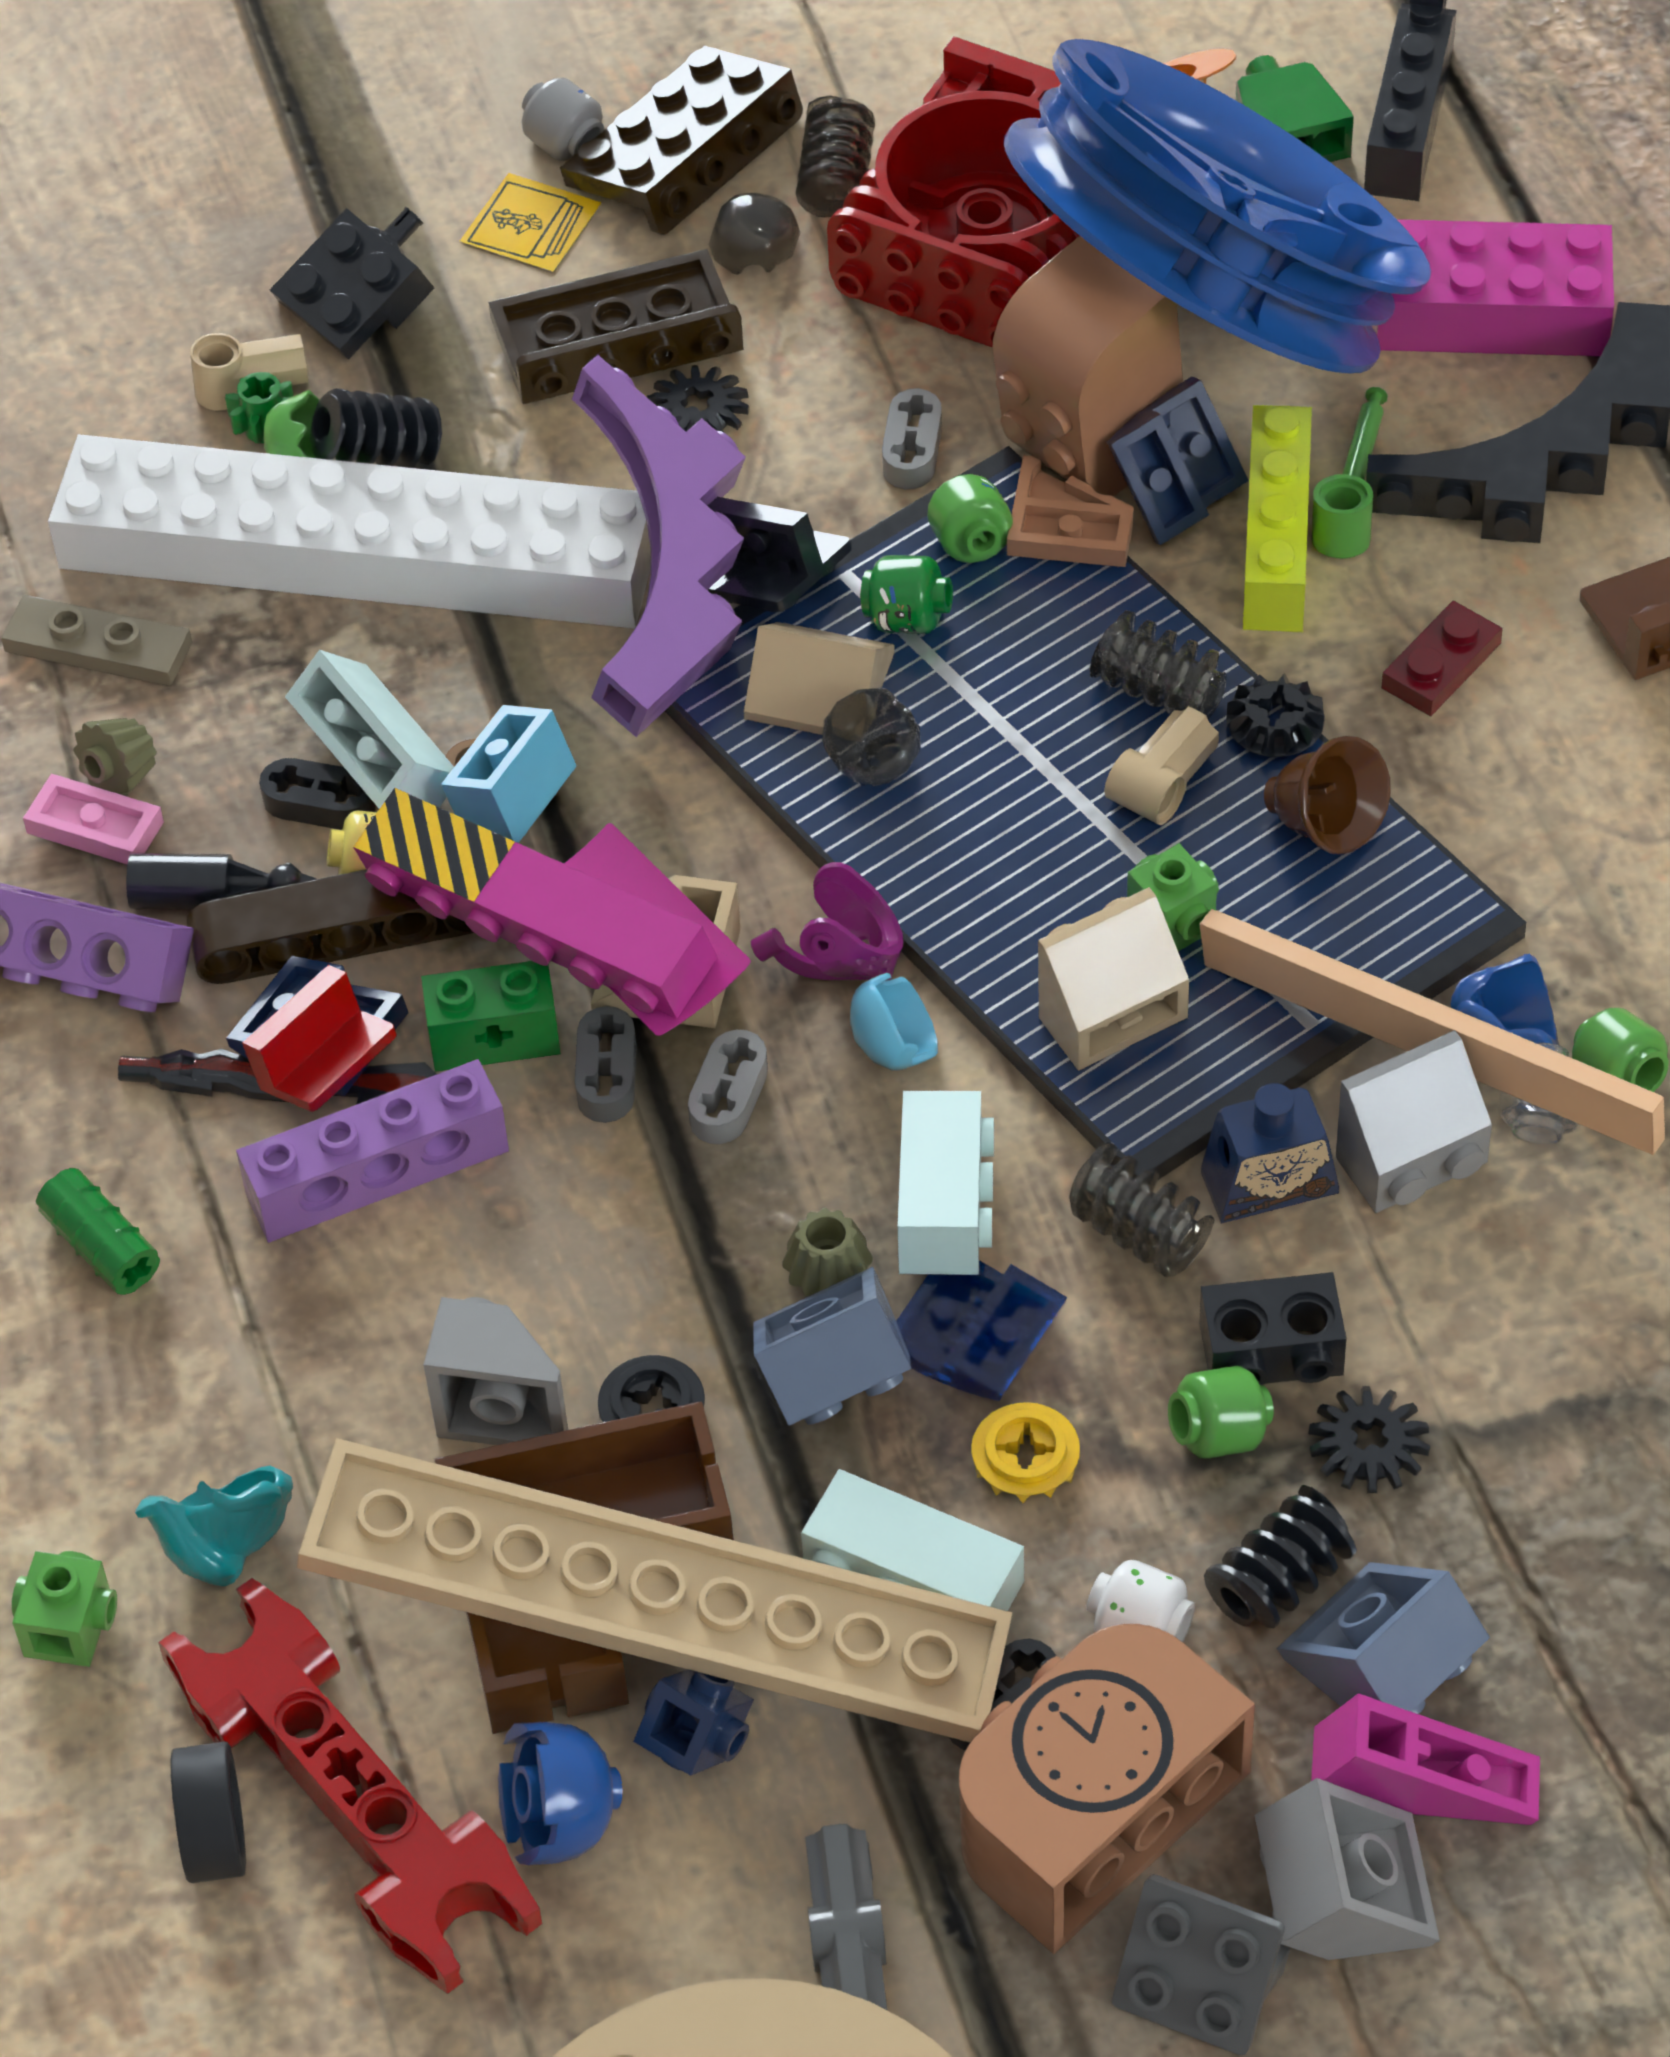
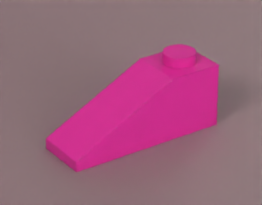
(1424, 1764)

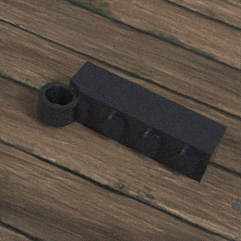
(1409, 100)

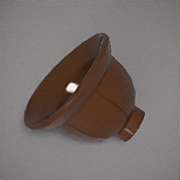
(1333, 794)

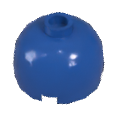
(556, 1792)

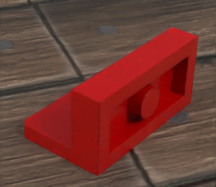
(316, 1042)

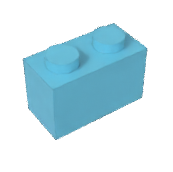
(510, 771)

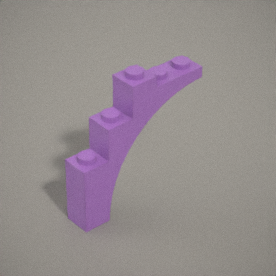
(690, 546)

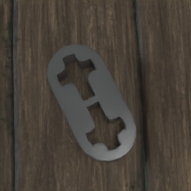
(593, 1063)

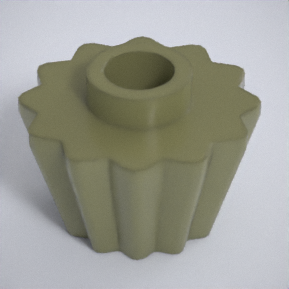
(114, 754)
(825, 1251)

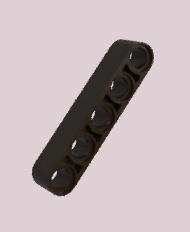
(309, 920)

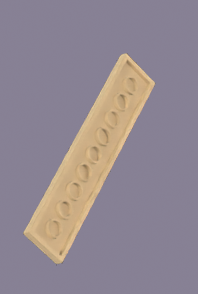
(655, 1590)

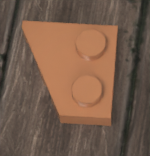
(1067, 520)

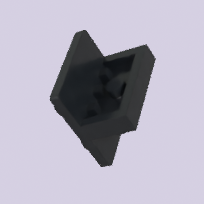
(777, 557)

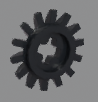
(721, 405)
(1373, 1462)

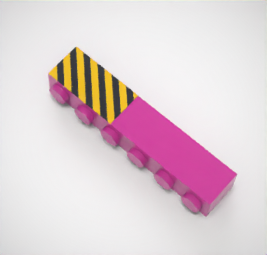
(535, 904)

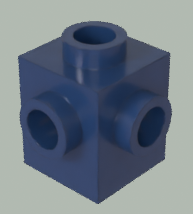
(694, 1721)

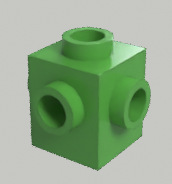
(1182, 888)
(62, 1607)

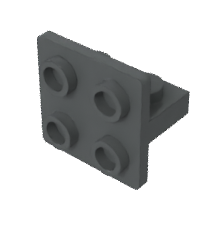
(1199, 1964)

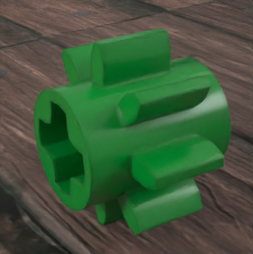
(252, 402)

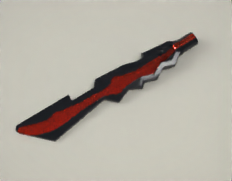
(232, 1073)

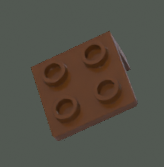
(1634, 616)

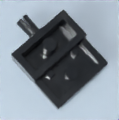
(354, 281)

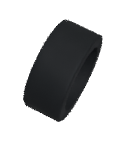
(208, 1812)

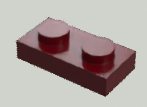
(1441, 658)

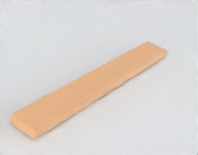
(1411, 1020)

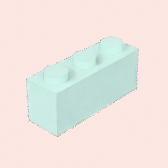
(368, 730)
(944, 1183)
(911, 1544)

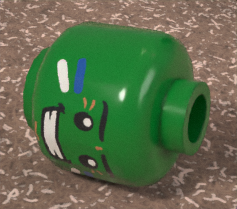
(905, 594)

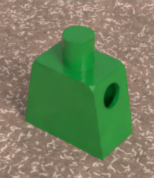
(1300, 104)

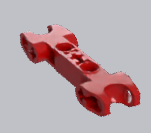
(422, 1871)

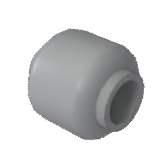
(560, 117)

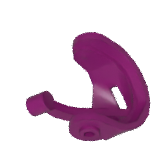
(835, 943)

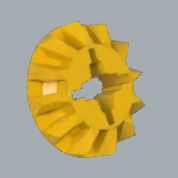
(1000, 1439)

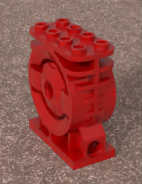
(944, 215)

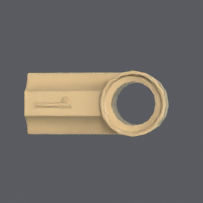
(221, 361)
(1157, 775)

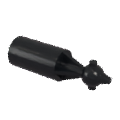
(193, 879)

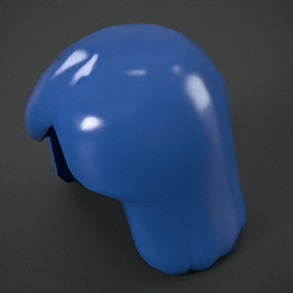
(1510, 998)

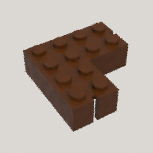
(639, 1465)

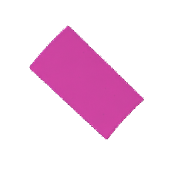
(623, 865)

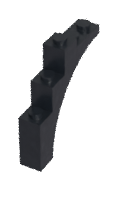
(1561, 451)

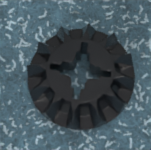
(1294, 730)
(641, 1379)

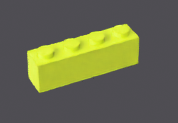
(1277, 518)

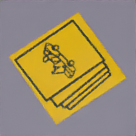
(530, 222)

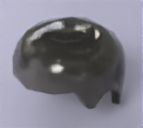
(754, 232)
(871, 736)

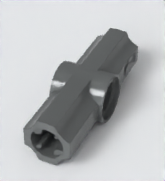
(844, 1915)

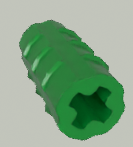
(97, 1231)

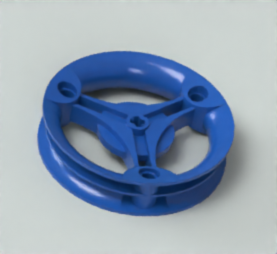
(1216, 207)

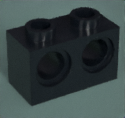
(1270, 1316)

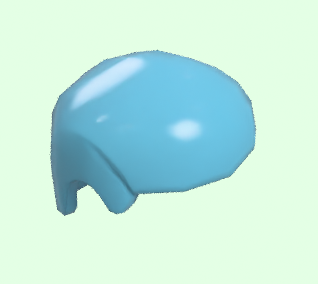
(892, 1023)

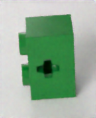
(490, 1015)

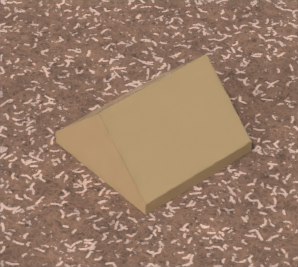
(806, 670)

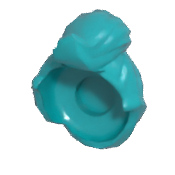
(220, 1527)

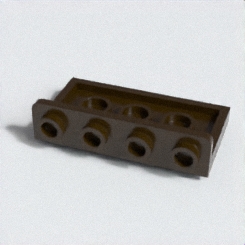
(688, 135)
(630, 317)

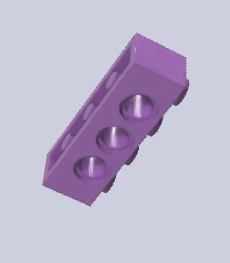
(152, 947)
(373, 1150)

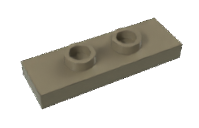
(97, 640)

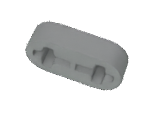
(902, 437)
(740, 1090)

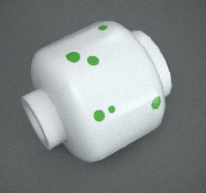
(1141, 1596)

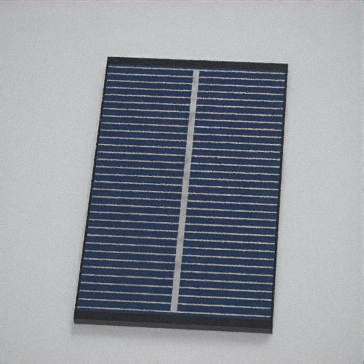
(1013, 835)

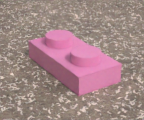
(92, 819)

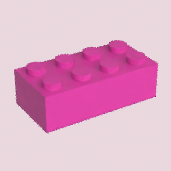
(1507, 290)

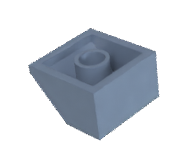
(831, 1348)
(1388, 1637)

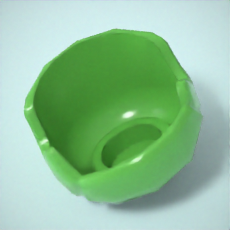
(289, 426)

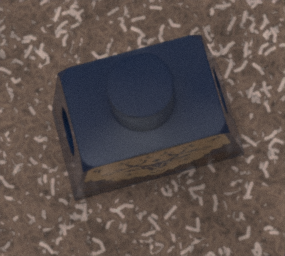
(1268, 1154)

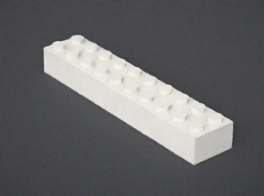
(353, 531)

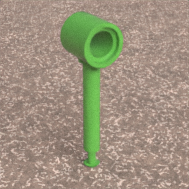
(1346, 500)

